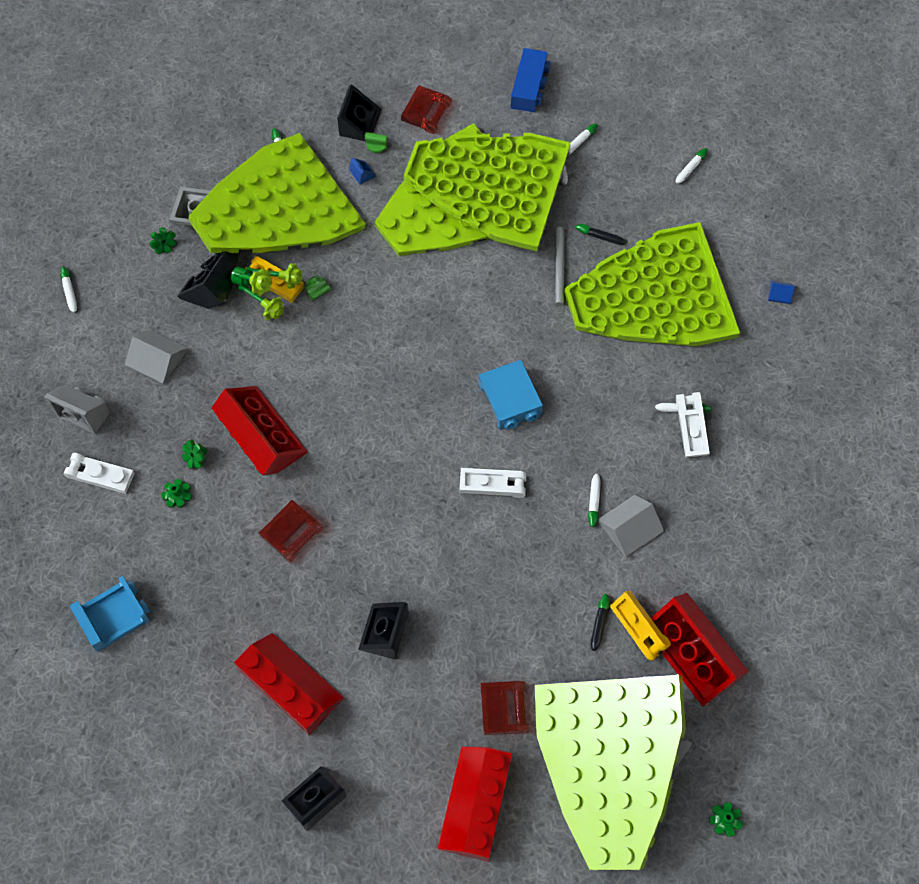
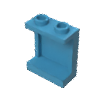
(511, 395)
(111, 614)

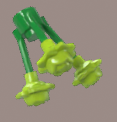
(261, 283)

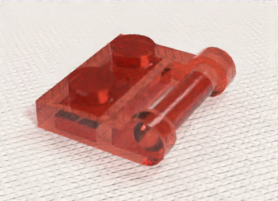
(420, 105)
(285, 525)
(496, 710)

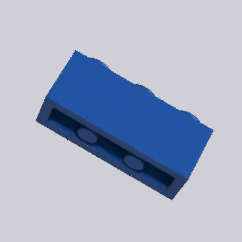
(530, 80)

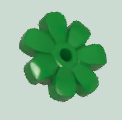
(163, 241)
(194, 454)
(176, 493)
(725, 819)

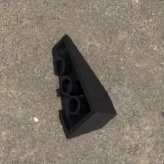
(213, 282)

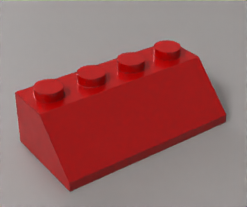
(258, 429)
(697, 649)
(288, 682)
(475, 802)

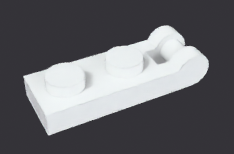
(692, 425)
(99, 473)
(492, 482)

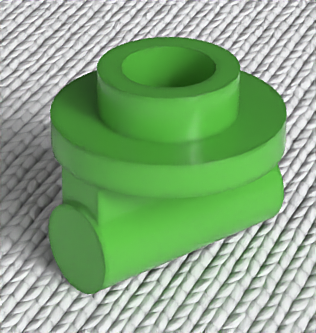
(376, 142)
(316, 287)

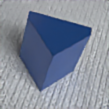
(361, 170)
(781, 292)

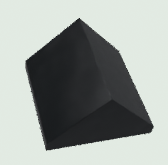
(357, 115)
(384, 629)
(314, 798)

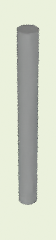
(559, 281)

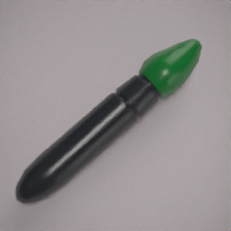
(585, 229)
(603, 606)

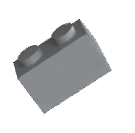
(78, 407)

